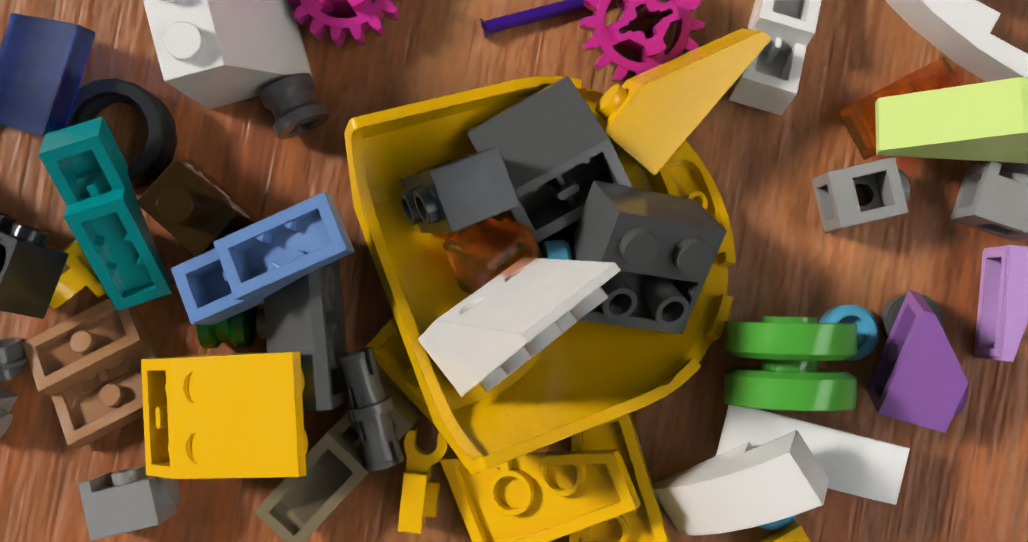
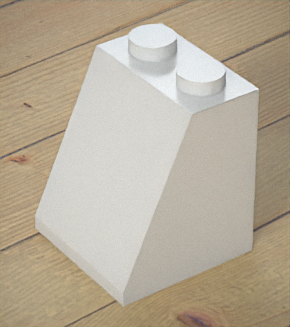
(225, 47)

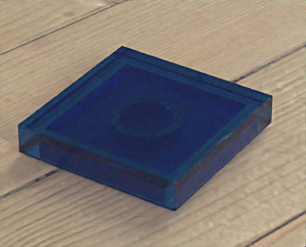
(41, 72)

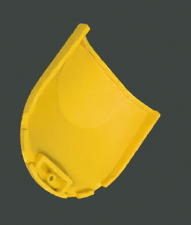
(587, 371)

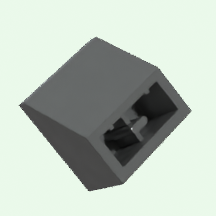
(551, 155)
(659, 245)

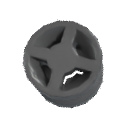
(294, 105)

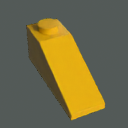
(665, 104)

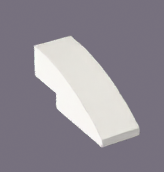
(776, 71)
(848, 459)
(744, 487)

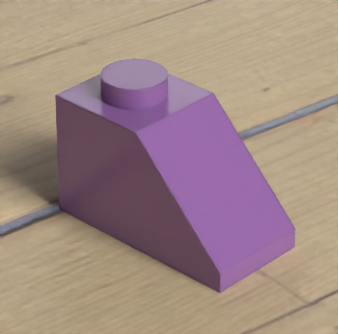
(918, 370)

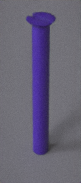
(531, 16)

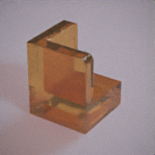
(488, 249)

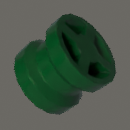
(236, 329)

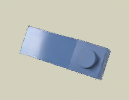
(261, 260)

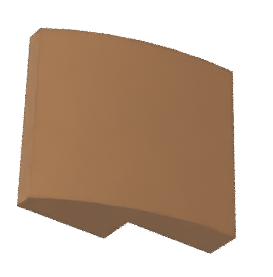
(93, 370)

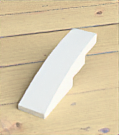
(963, 34)

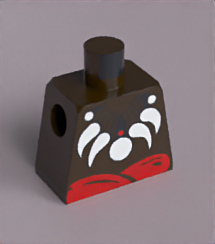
(193, 206)

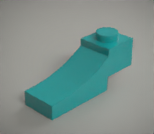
(105, 212)

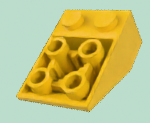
(224, 416)

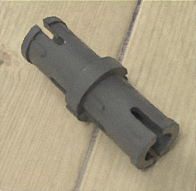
(369, 409)

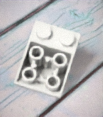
(513, 318)

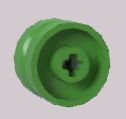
(789, 364)

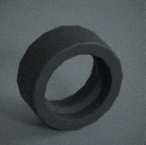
(161, 125)

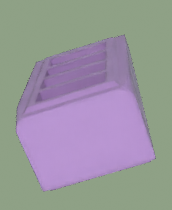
(1002, 302)

